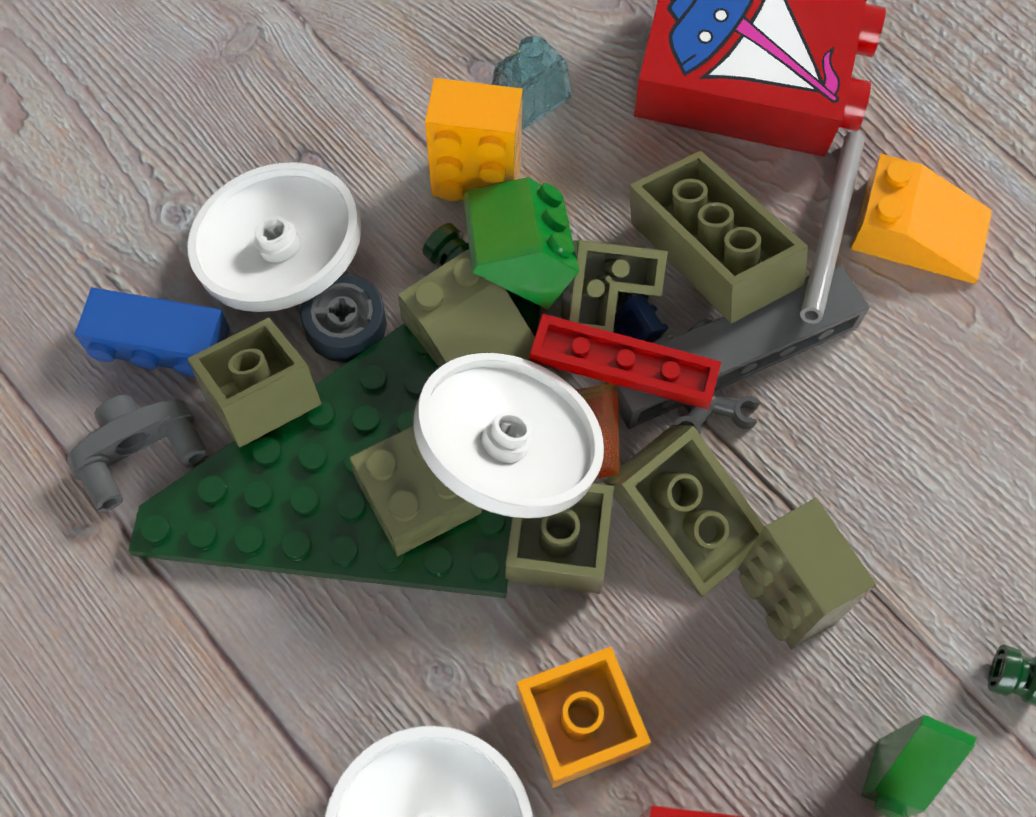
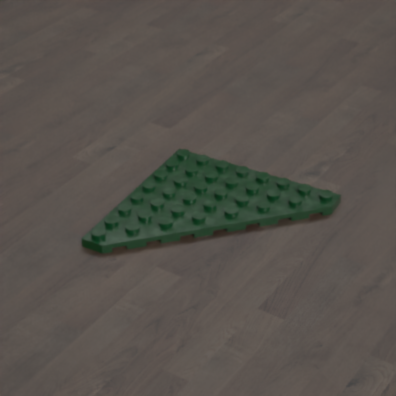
(295, 499)

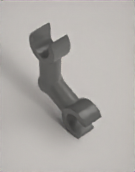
(724, 407)

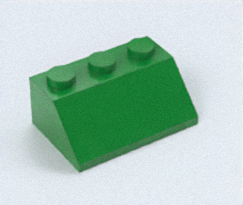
(521, 238)

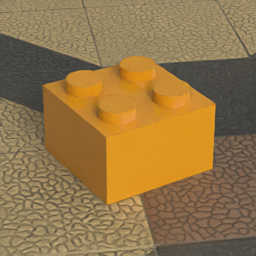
(582, 717)

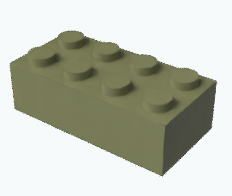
(718, 236)

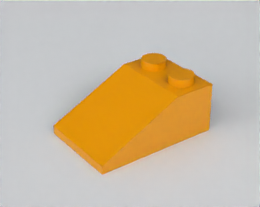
(921, 221)

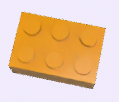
(472, 136)

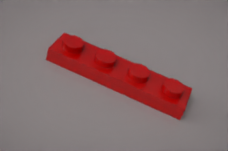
(625, 361)

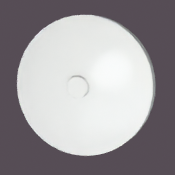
(274, 237)
(508, 435)
(429, 775)

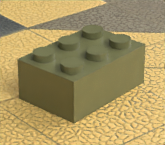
(804, 574)

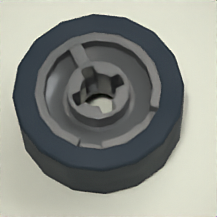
(358, 332)

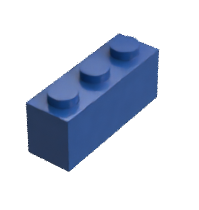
(147, 330)

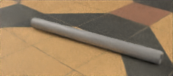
(832, 229)

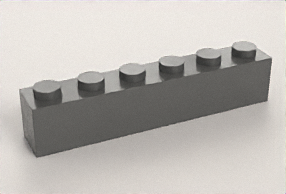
(754, 341)

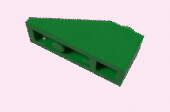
(914, 765)

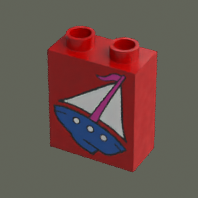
(760, 68)

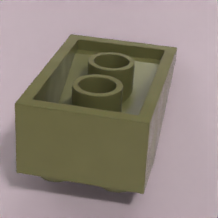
(463, 315)
(687, 507)

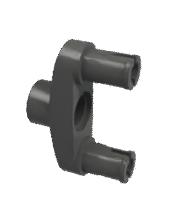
(126, 431)

